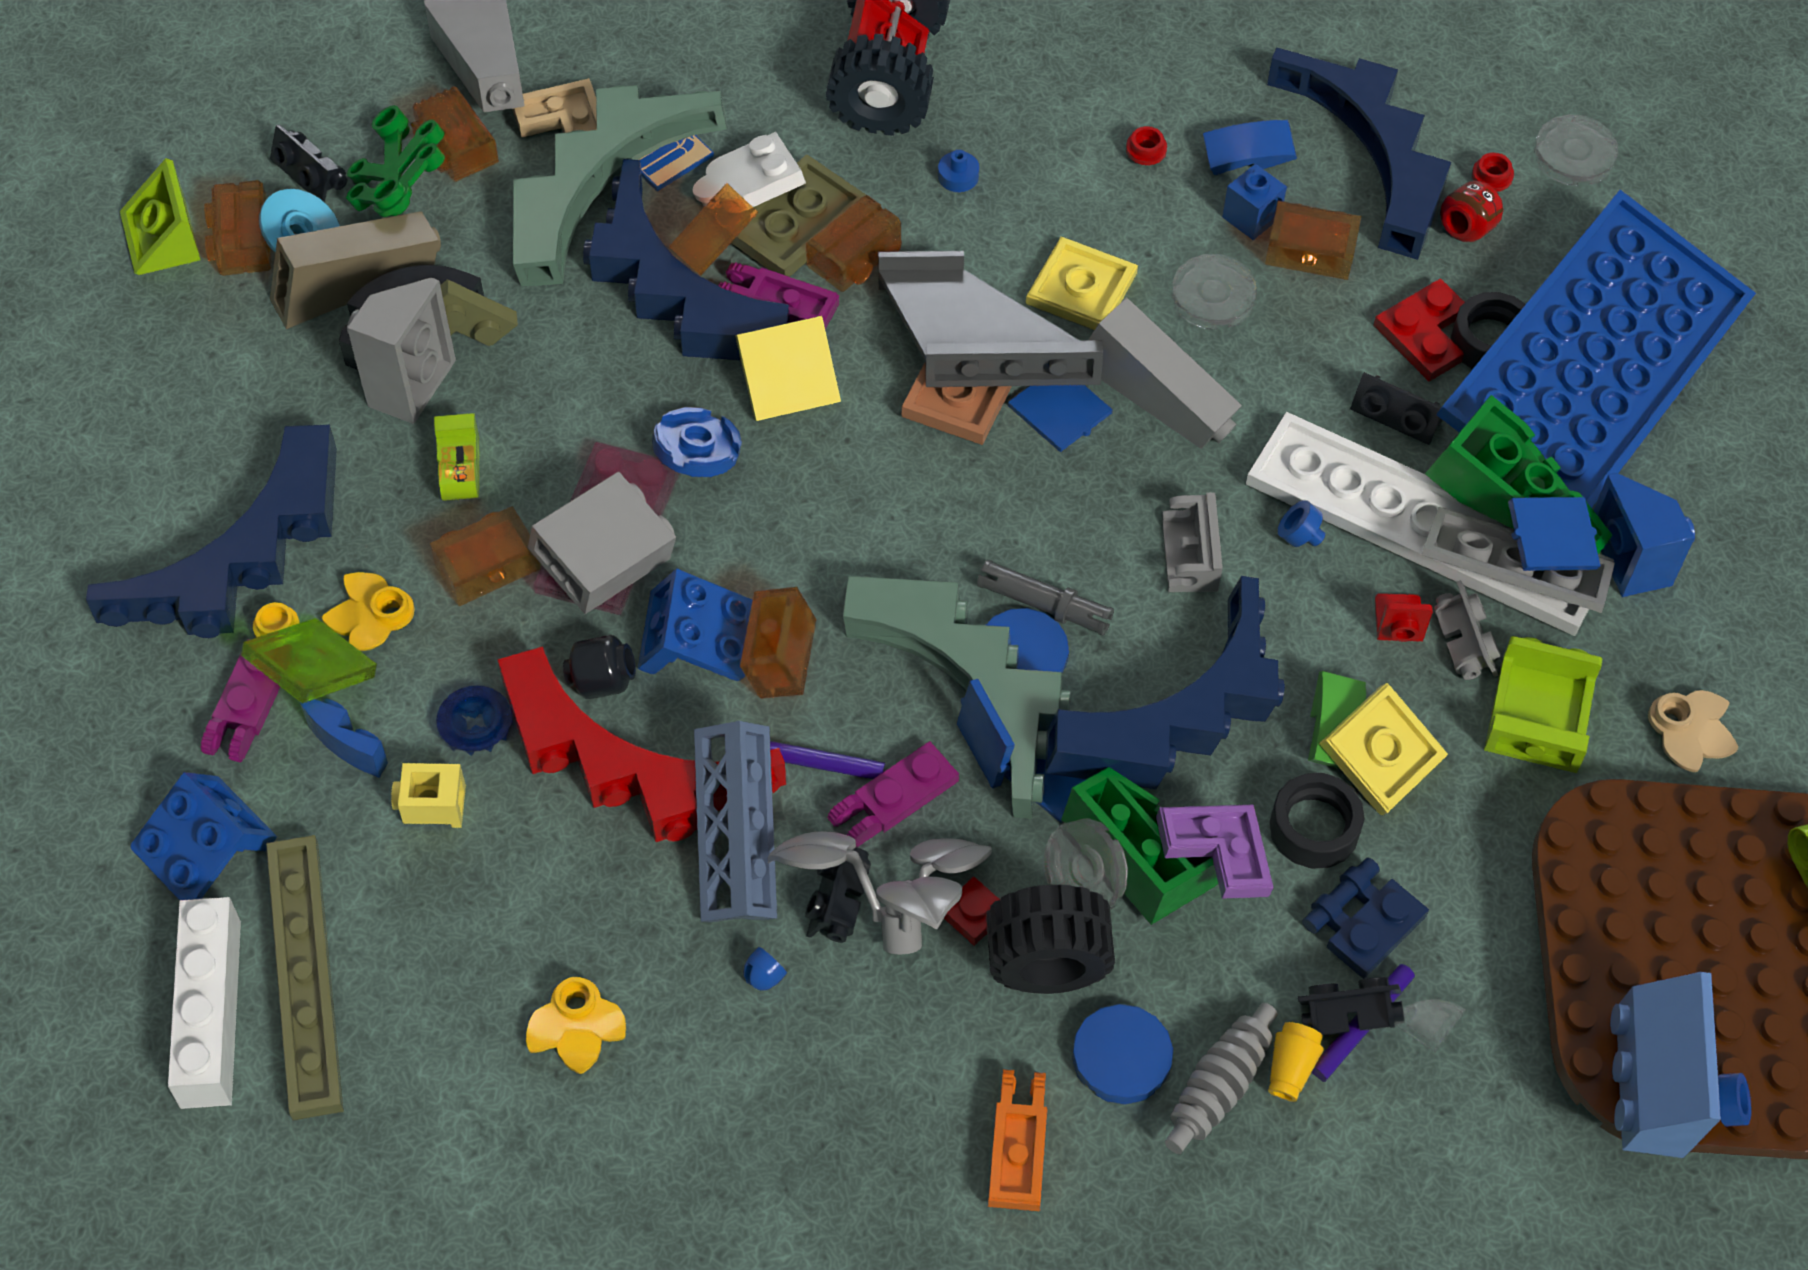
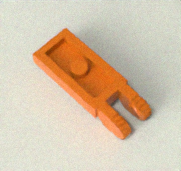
(1018, 1147)

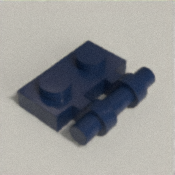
(1376, 928)

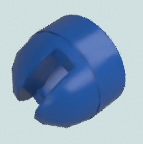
(763, 970)

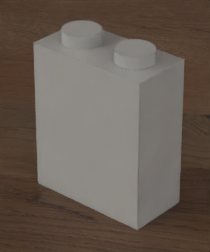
(602, 542)

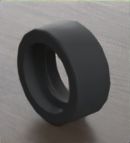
(1478, 307)
(1328, 790)

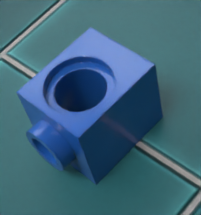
(1253, 201)

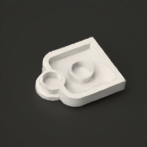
(754, 171)

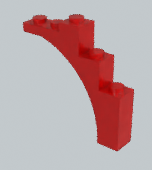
(614, 770)

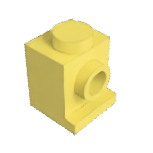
(430, 794)

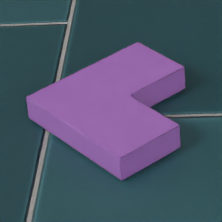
(1228, 836)

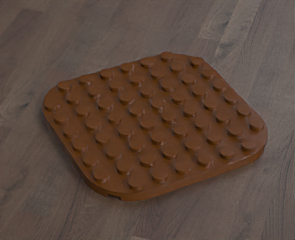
(1671, 885)

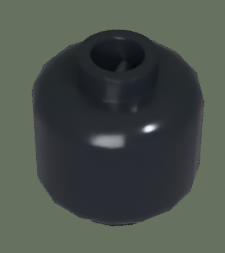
(599, 667)

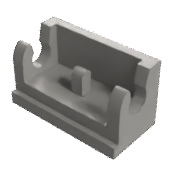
(1192, 544)

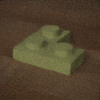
(475, 314)

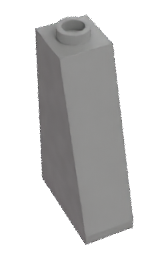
(479, 48)
(1162, 377)

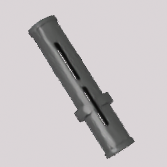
(1045, 597)

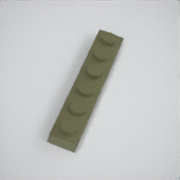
(304, 978)

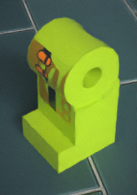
(457, 456)

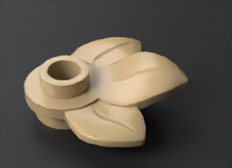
(1697, 731)

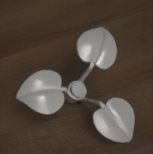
(905, 901)

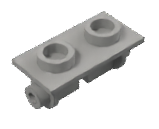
(1475, 648)

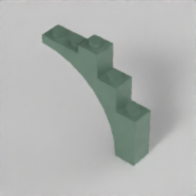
(586, 161)
(933, 625)

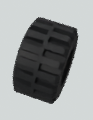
(1050, 939)

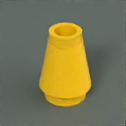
(1293, 1059)

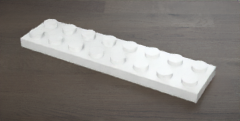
(1384, 506)

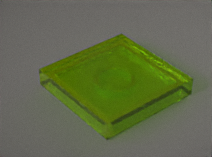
(309, 660)

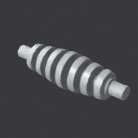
(1221, 1078)

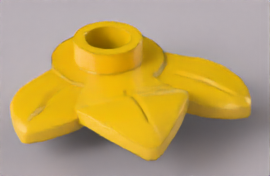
(364, 612)
(575, 1031)

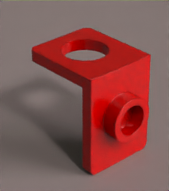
(1401, 617)

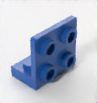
(696, 624)
(198, 834)

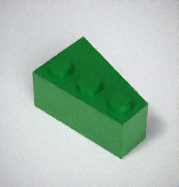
(1129, 812)

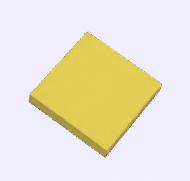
(1081, 283)
(788, 368)
(1383, 749)

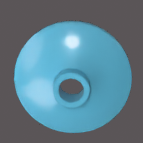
(293, 211)

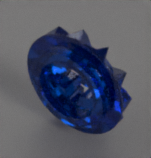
(471, 702)

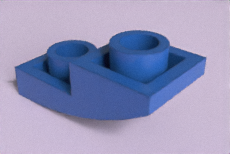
(1249, 143)
(334, 729)

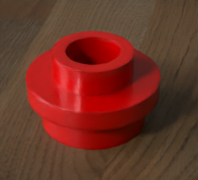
(1146, 146)
(1494, 170)

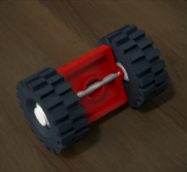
(882, 69)

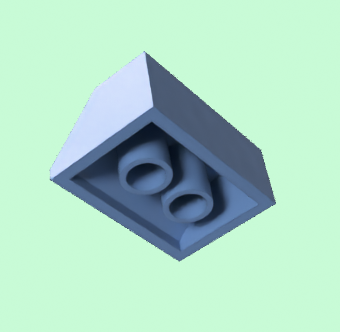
(1666, 1065)

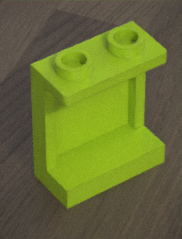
(1543, 704)

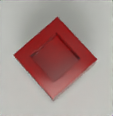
(970, 912)

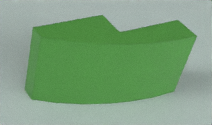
(1332, 703)

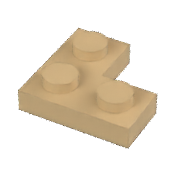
(557, 107)

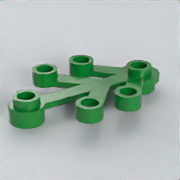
(394, 191)

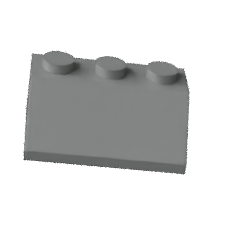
(402, 347)

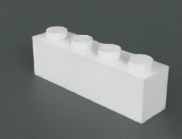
(204, 1003)

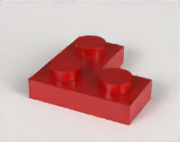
(1416, 329)

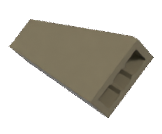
(328, 266)

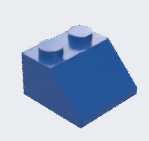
(1647, 535)

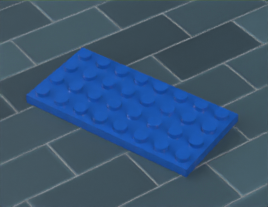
(1605, 343)

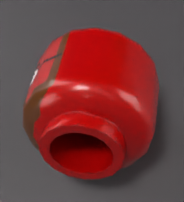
(1471, 211)

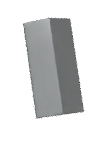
(1494, 553)

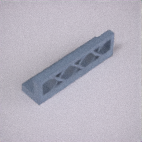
(744, 820)

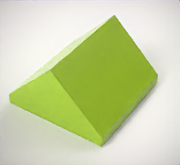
(159, 223)

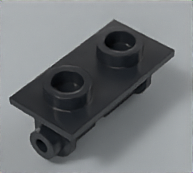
(304, 163)
(1396, 408)
(830, 907)
(1371, 1001)

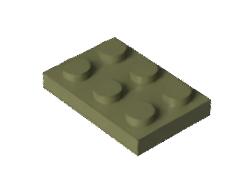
(792, 219)

